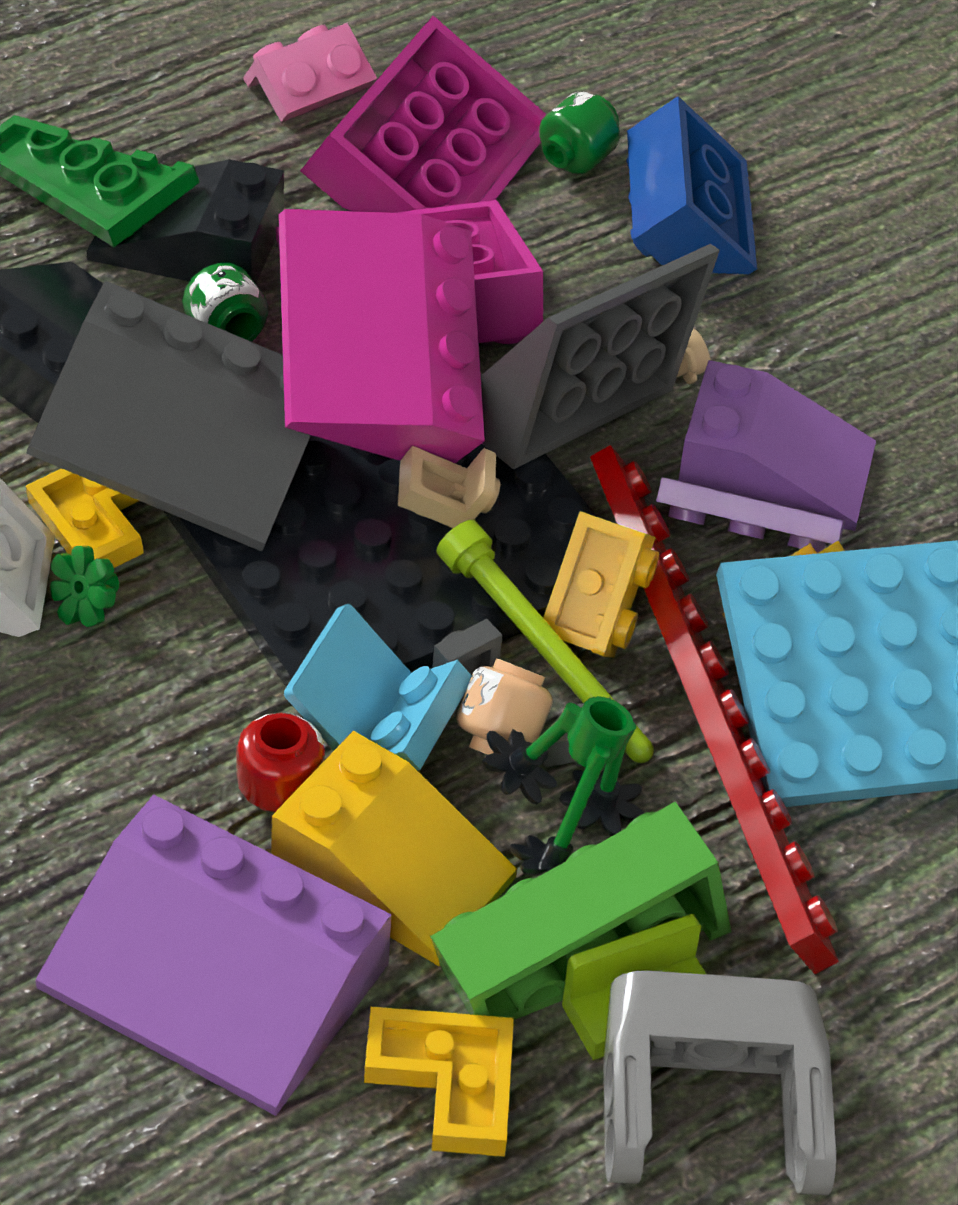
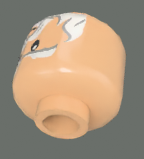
(501, 701)

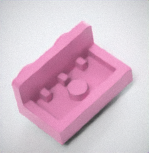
(312, 71)

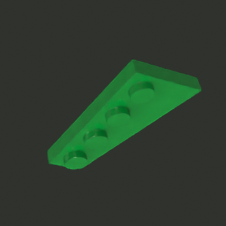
(89, 180)

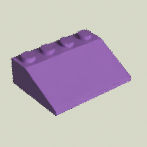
(217, 954)

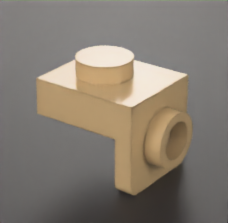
(447, 490)

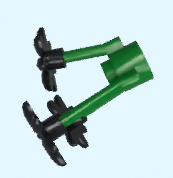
(595, 738)

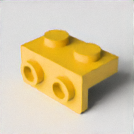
(599, 585)

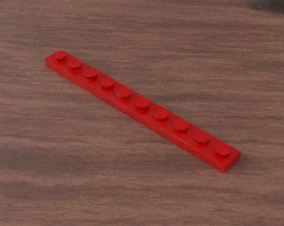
(720, 717)

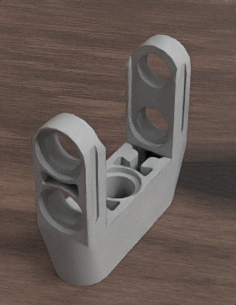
(721, 1027)

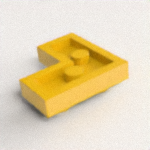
(86, 515)
(460, 1058)

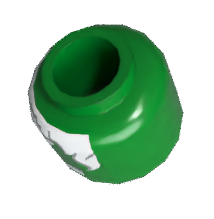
(579, 132)
(227, 299)

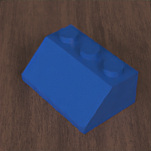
(689, 190)

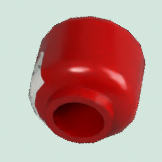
(276, 758)

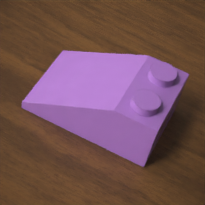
(774, 445)

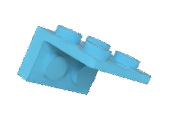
(362, 686)

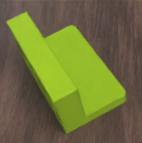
(591, 972)

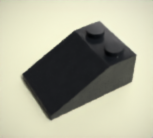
(217, 221)

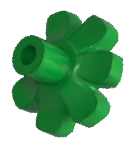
(84, 586)

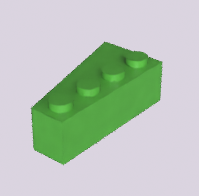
(518, 948)

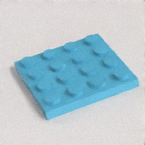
(849, 669)

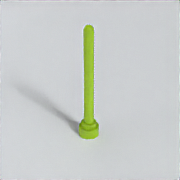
(469, 552)

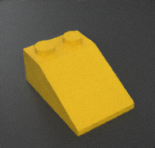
(389, 840)

